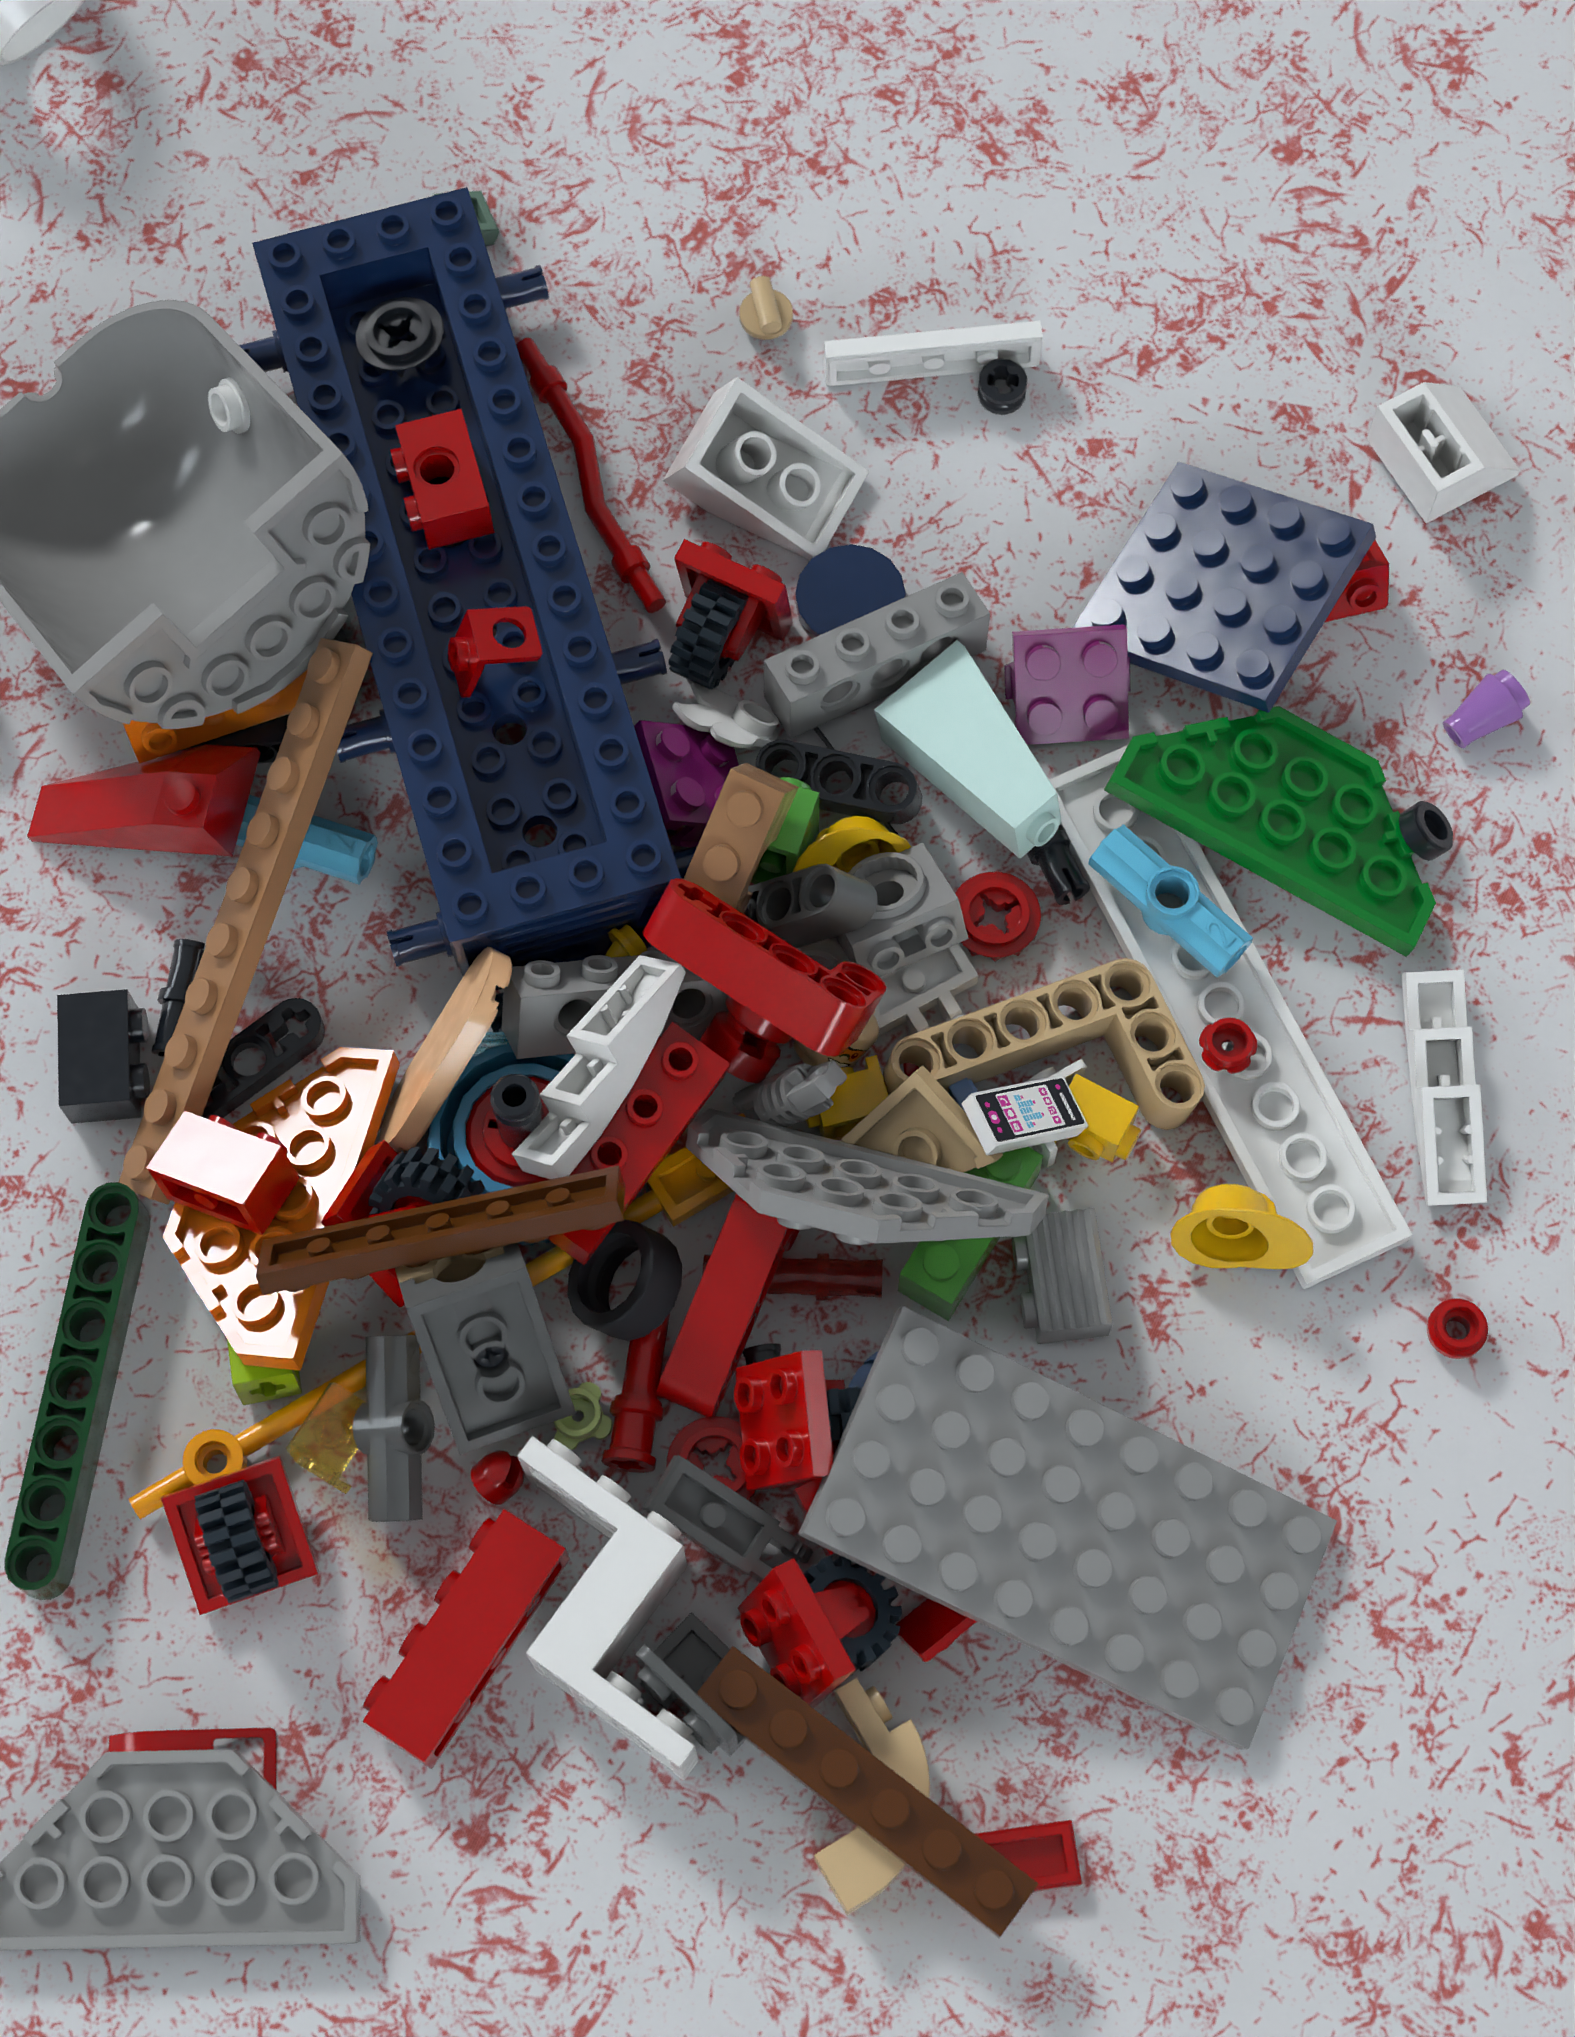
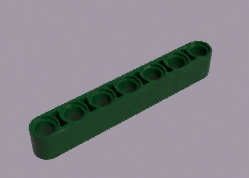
(89, 1415)

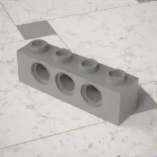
(872, 654)
(536, 997)

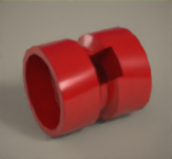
(744, 1041)

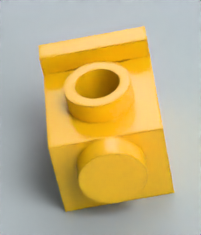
(852, 1100)
(1108, 1120)

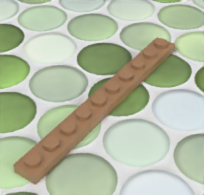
(249, 903)

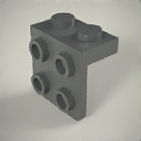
(679, 1671)

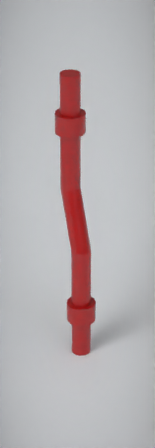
(627, 559)

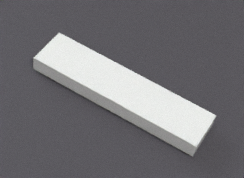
(930, 353)

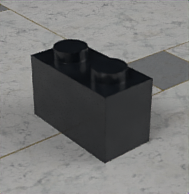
(101, 1056)

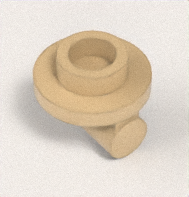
(765, 311)

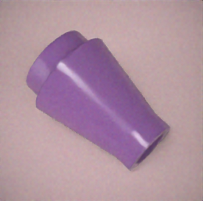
(1490, 706)

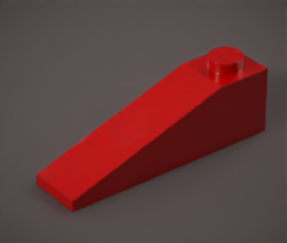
(168, 804)

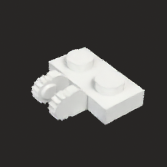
(923, 986)

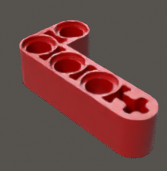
(762, 970)
(724, 1309)

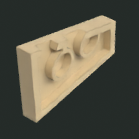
(922, 1125)

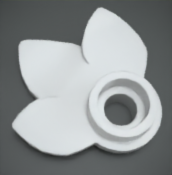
(730, 721)

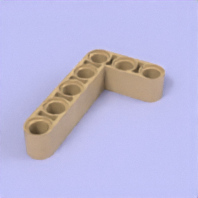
(1053, 1032)

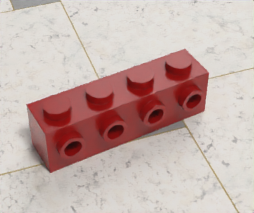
(649, 1122)
(465, 1638)

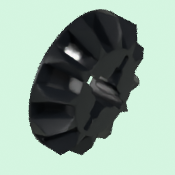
(396, 318)

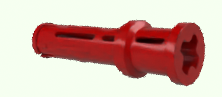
(637, 1406)

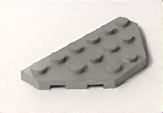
(854, 1188)
(175, 1857)

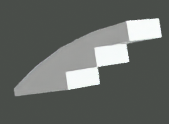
(610, 1053)
(1444, 1088)

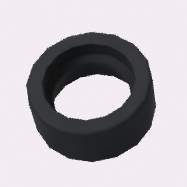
(649, 1300)

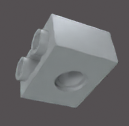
(913, 912)

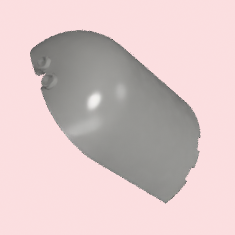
(153, 548)

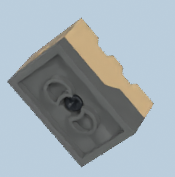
(485, 1345)

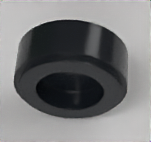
(1426, 830)

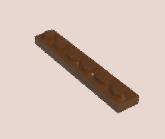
(441, 1230)
(867, 1792)

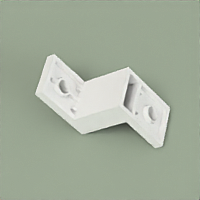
(609, 1604)

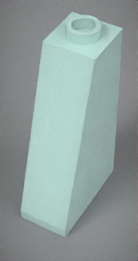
(970, 750)

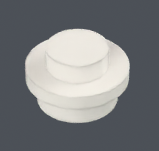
(229, 407)

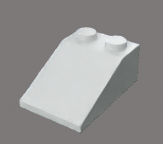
(765, 471)

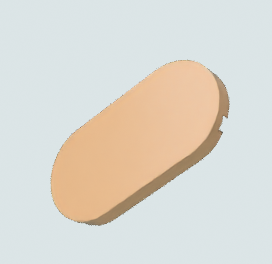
(446, 1051)

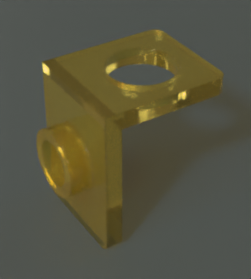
(326, 1436)

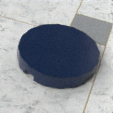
(845, 586)

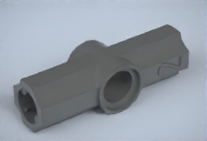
(393, 1428)

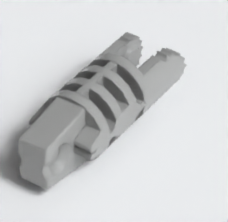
(792, 1093)

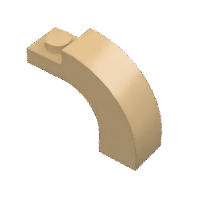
(857, 1864)

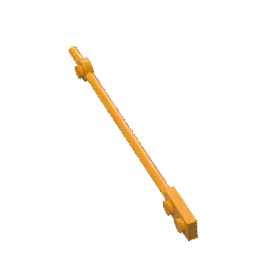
(677, 1187)

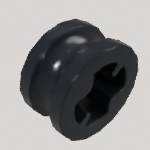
(989, 393)

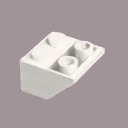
(1438, 448)

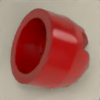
(497, 1476)

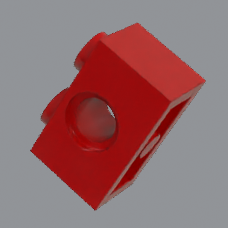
(437, 449)

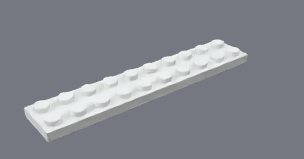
(1279, 1110)

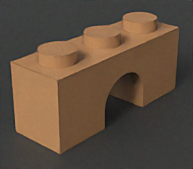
(739, 832)

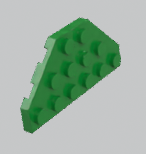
(1288, 810)

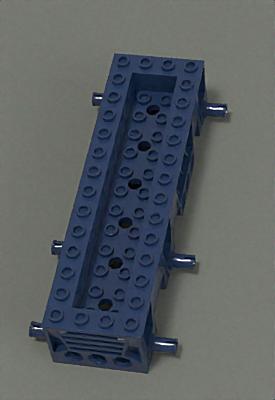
(580, 748)

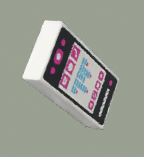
(1024, 1114)

